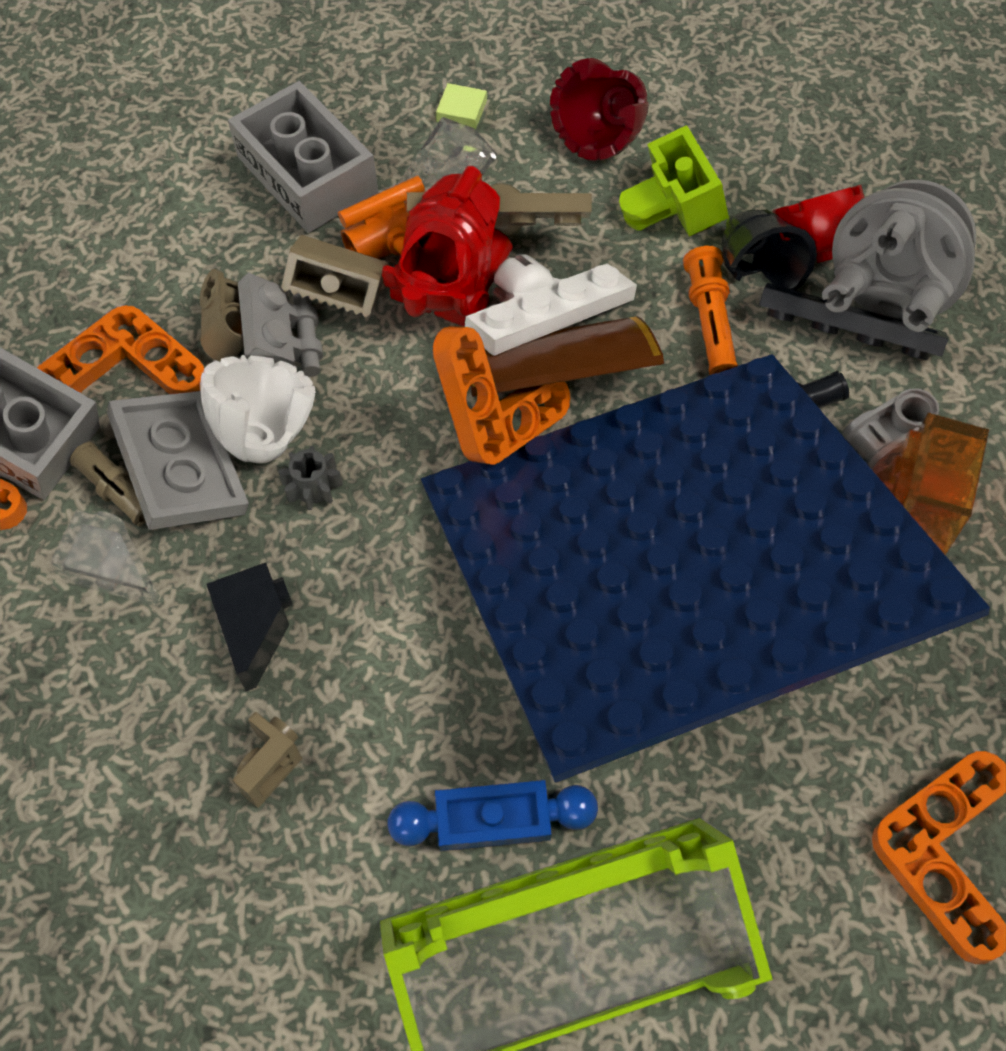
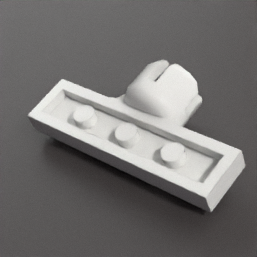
(540, 304)

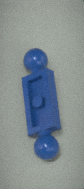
(492, 815)

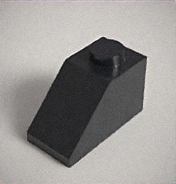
(251, 619)

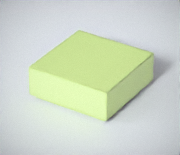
(462, 104)

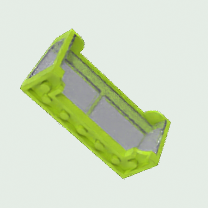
(576, 943)

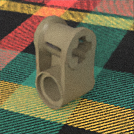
(220, 316)

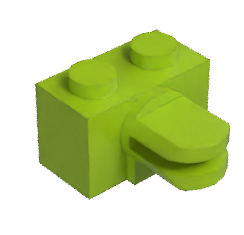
(680, 186)

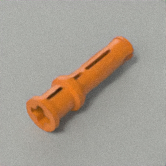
(709, 294)

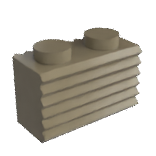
(333, 275)

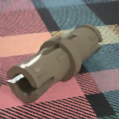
(99, 470)

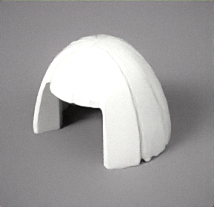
(255, 405)

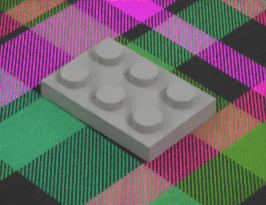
(175, 460)

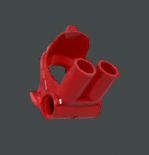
(460, 255)

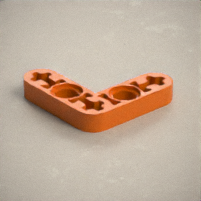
(120, 344)
(487, 428)
(930, 856)

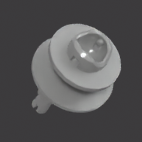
(903, 253)

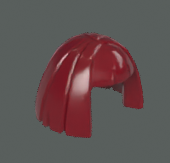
(598, 109)

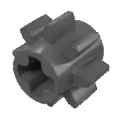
(298, 480)

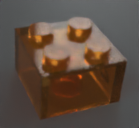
(939, 475)

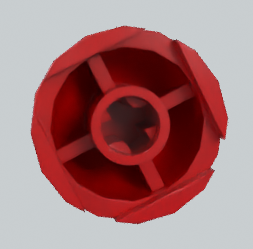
(821, 217)

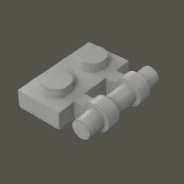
(269, 320)

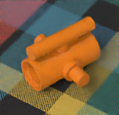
(379, 222)

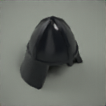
(779, 260)

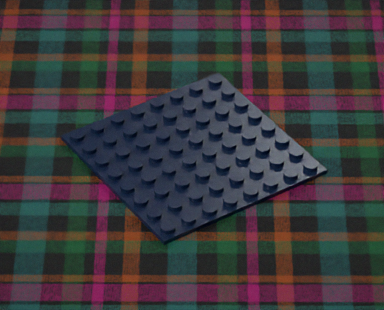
(688, 563)

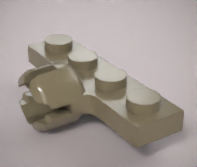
(523, 208)

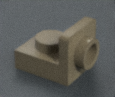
(267, 767)

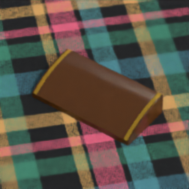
(576, 354)

